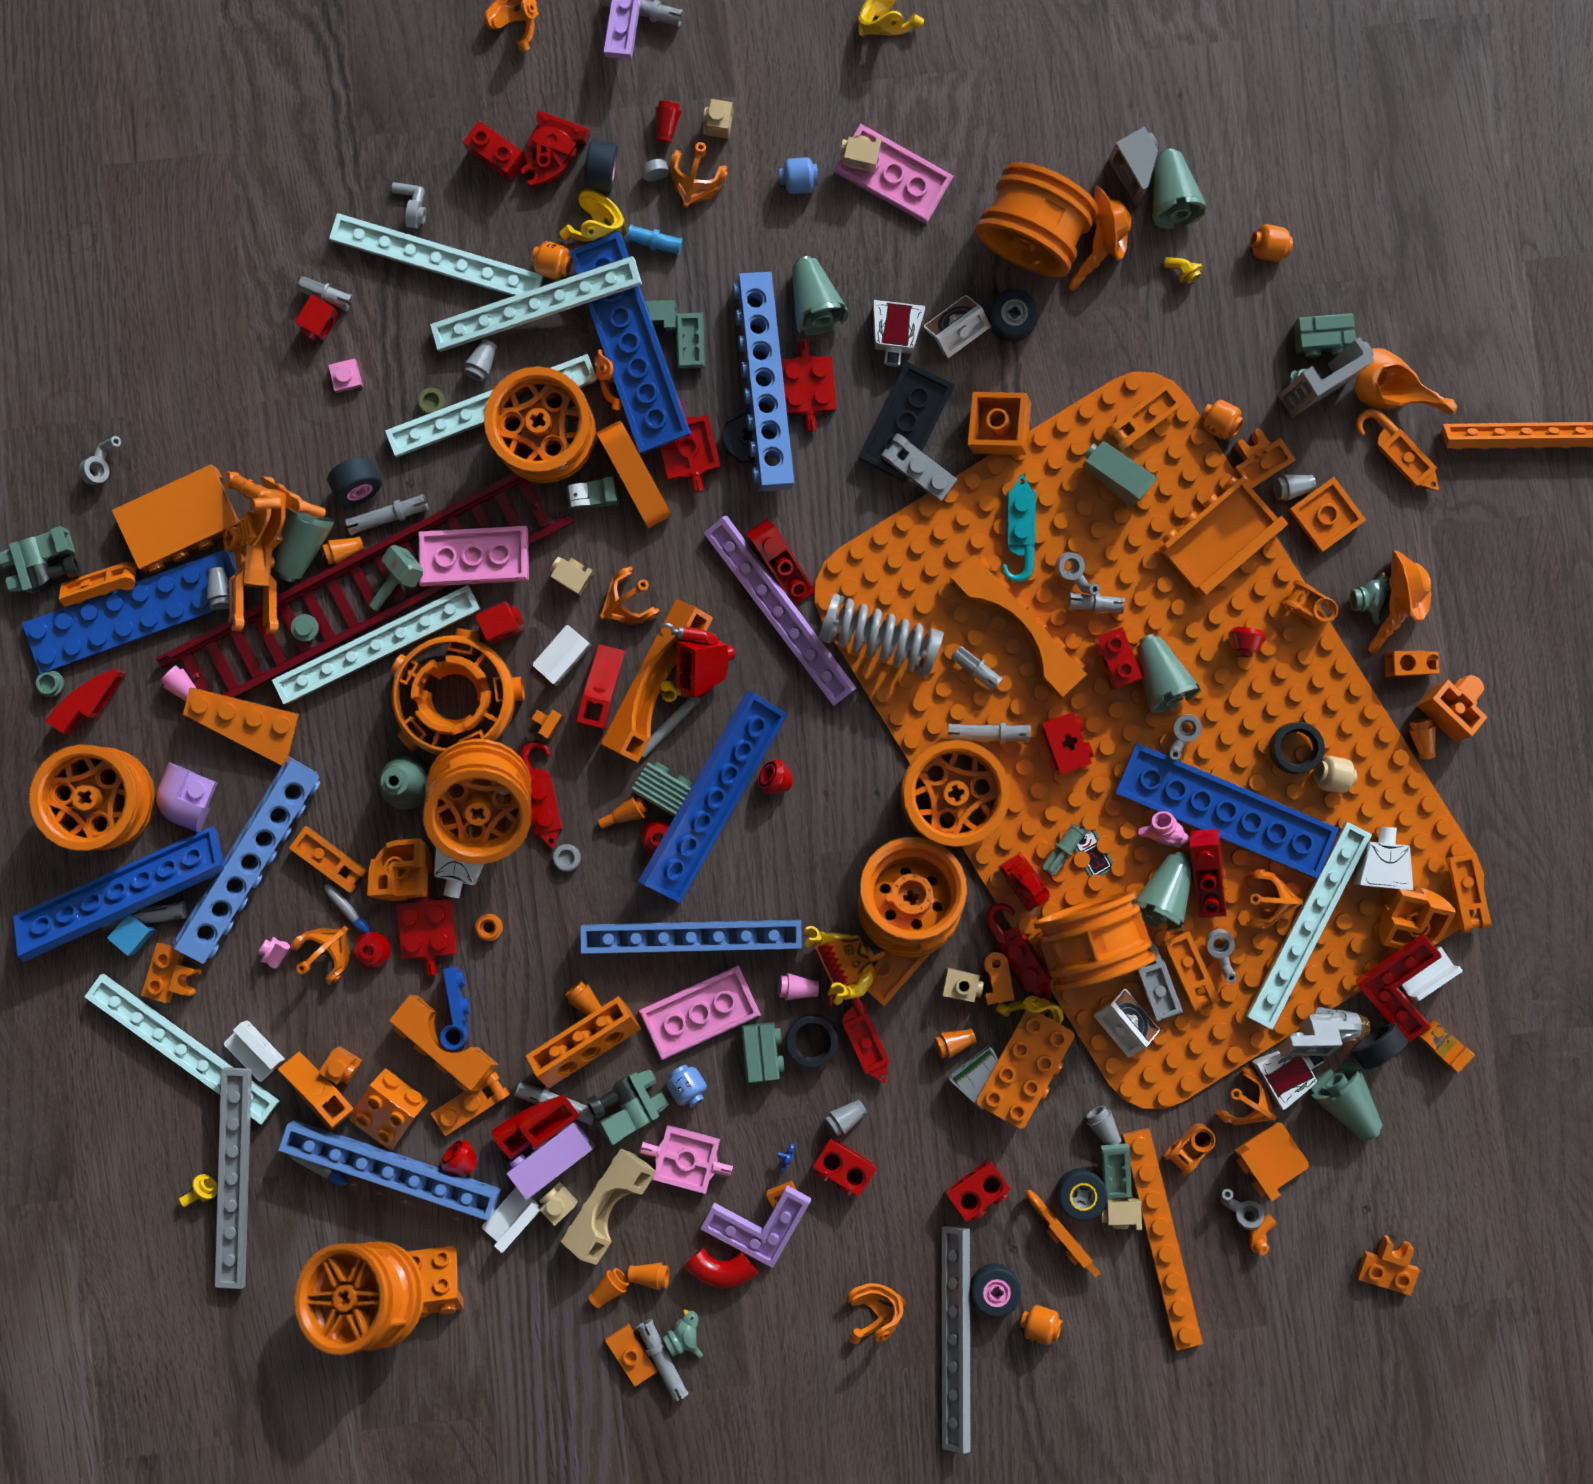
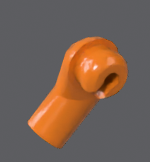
(1258, 1237)

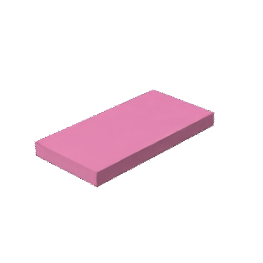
(900, 178)
(474, 556)
(700, 1012)

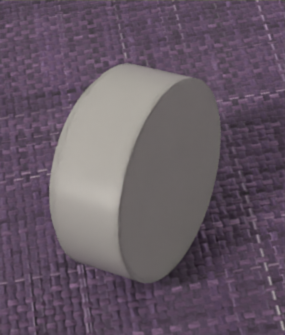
(654, 170)
(566, 857)

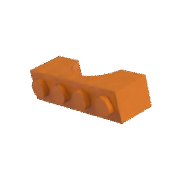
(417, 1021)

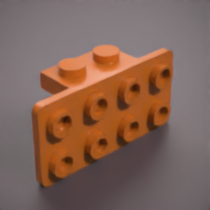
(1025, 1068)

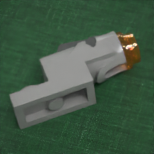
(1325, 1032)

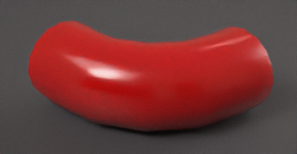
(720, 1273)

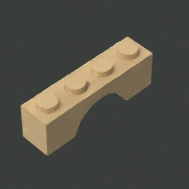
(589, 1233)

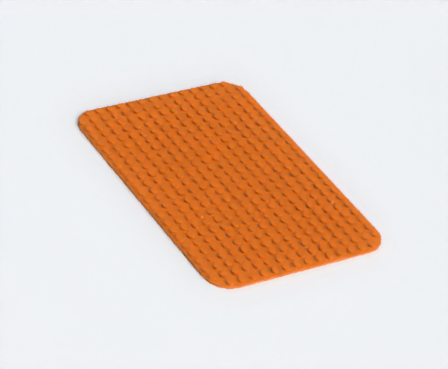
(1242, 701)

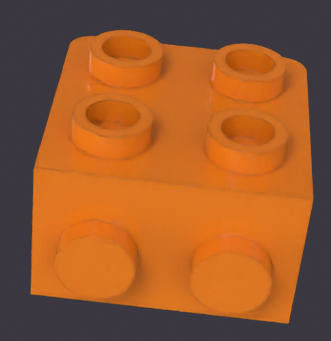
(387, 1109)
(1271, 1160)
(440, 1280)

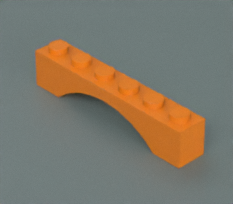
(1056, 666)
(632, 723)

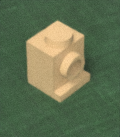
(718, 119)
(861, 153)
(571, 574)
(951, 985)
(557, 1203)
(1122, 1213)

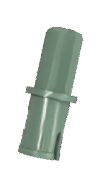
(1063, 850)

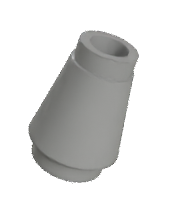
(480, 361)
(1292, 486)
(218, 589)
(845, 1117)
(1103, 1125)

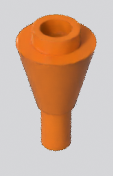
(631, 809)

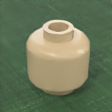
(1335, 774)

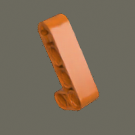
(634, 474)

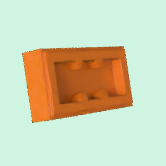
(631, 1354)

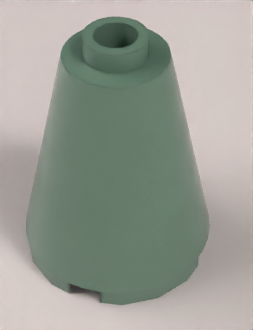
(1175, 192)
(815, 298)
(300, 543)
(1163, 675)
(404, 782)
(1167, 893)
(1348, 1100)

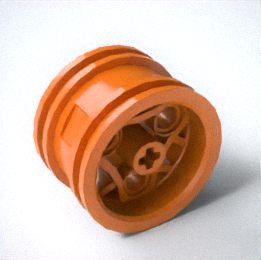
(1036, 219)
(552, 429)
(92, 798)
(966, 802)
(482, 820)

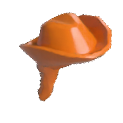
(1110, 237)
(1392, 384)
(1408, 597)

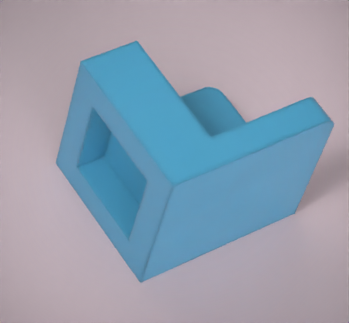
(131, 935)

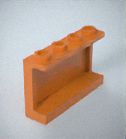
(176, 519)
(1221, 536)

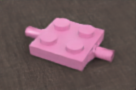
(686, 1159)

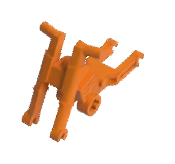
(254, 541)

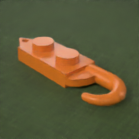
(1401, 451)
(1060, 1233)

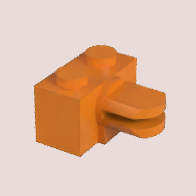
(1455, 707)

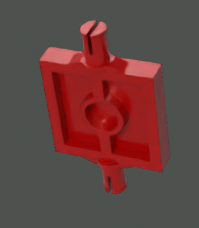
(808, 385)
(692, 454)
(427, 930)

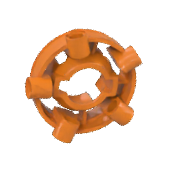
(407, 671)

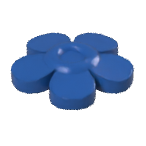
(786, 1157)

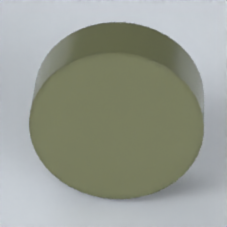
(431, 400)

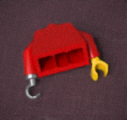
(700, 662)

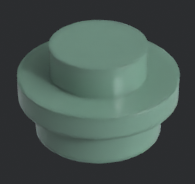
(304, 627)
(50, 683)

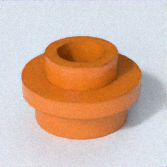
(480, 927)

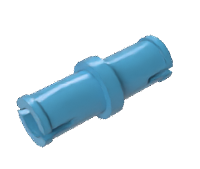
(654, 239)

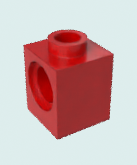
(316, 319)

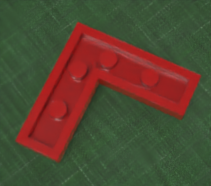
(1383, 980)

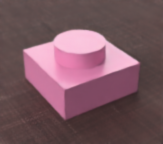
(345, 375)

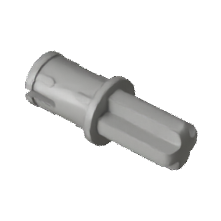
(324, 292)
(976, 668)

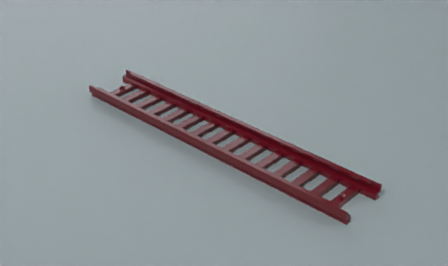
(329, 578)

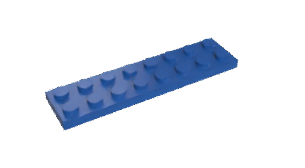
(635, 353)
(124, 615)
(713, 797)
(1217, 804)
(118, 893)

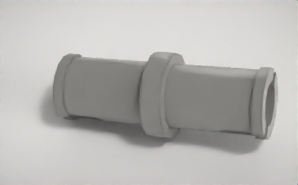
(1096, 603)

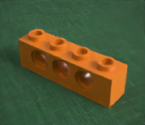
(583, 1042)

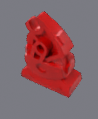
(555, 145)
(1025, 881)

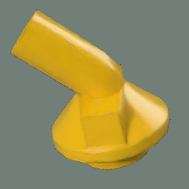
(1189, 271)
(203, 1188)

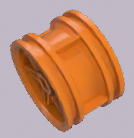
(924, 860)
(1094, 941)
(359, 1297)

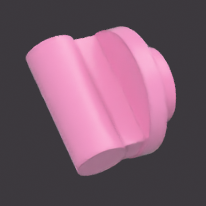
(273, 952)

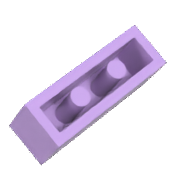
(549, 1159)

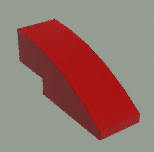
(85, 701)
(534, 1125)

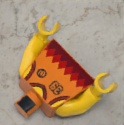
(845, 962)

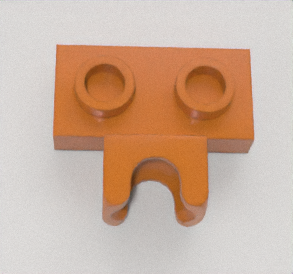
(1261, 459)
(168, 975)
(1389, 1268)

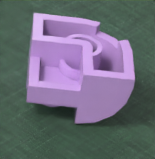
(185, 797)

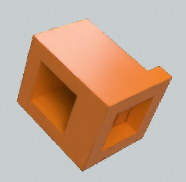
(340, 1066)

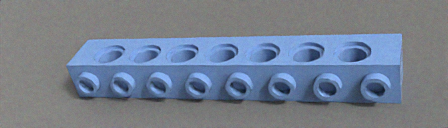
(760, 287)
(691, 936)
(205, 947)
(389, 1169)

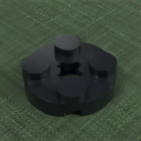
(733, 434)

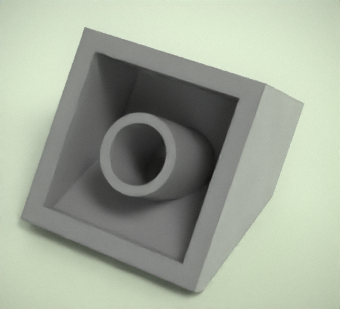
(1134, 162)

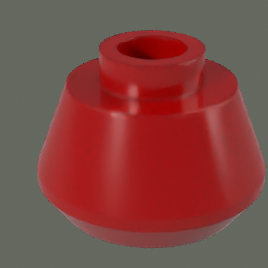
(1246, 640)
(775, 777)
(655, 828)
(375, 943)
(459, 1159)

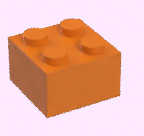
(999, 423)

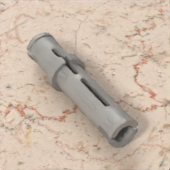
(656, 12)
(387, 514)
(989, 732)
(155, 914)
(537, 1095)
(657, 1350)

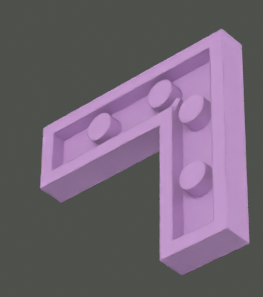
(760, 1243)

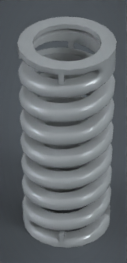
(930, 641)

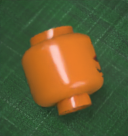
(1271, 243)
(552, 260)
(1222, 419)
(1041, 1325)

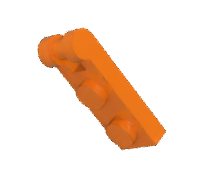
(1145, 416)
(98, 583)
(327, 858)
(1468, 892)
(1191, 970)
(468, 1105)

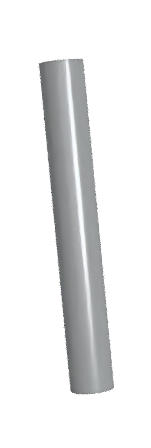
(670, 723)

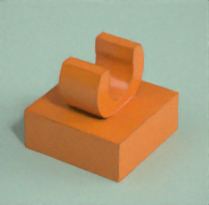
(549, 723)

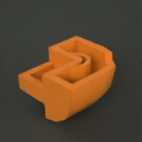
(400, 871)
(1413, 915)

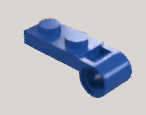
(458, 1006)

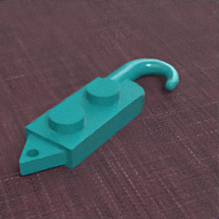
(1021, 528)

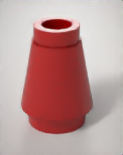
(666, 120)

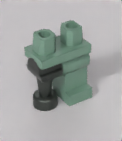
(32, 560)
(635, 1106)

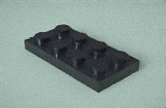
(909, 411)

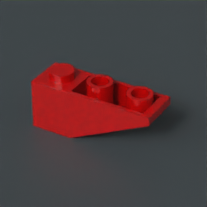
(780, 561)
(601, 687)
(1208, 873)

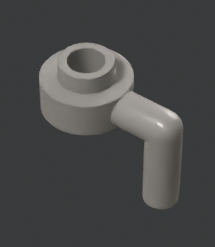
(415, 212)
(98, 463)
(1075, 572)
(1183, 737)
(1222, 952)
(1241, 1208)

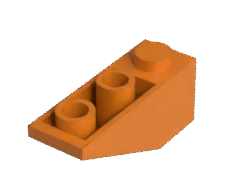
(316, 1091)

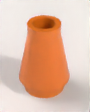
(342, 549)
(1424, 737)
(583, 998)
(951, 1043)
(650, 1275)
(610, 1286)

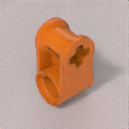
(1309, 602)
(1189, 1149)

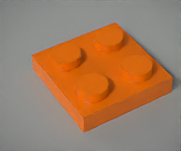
(1327, 514)

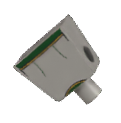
(974, 1073)

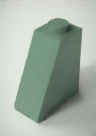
(1118, 472)

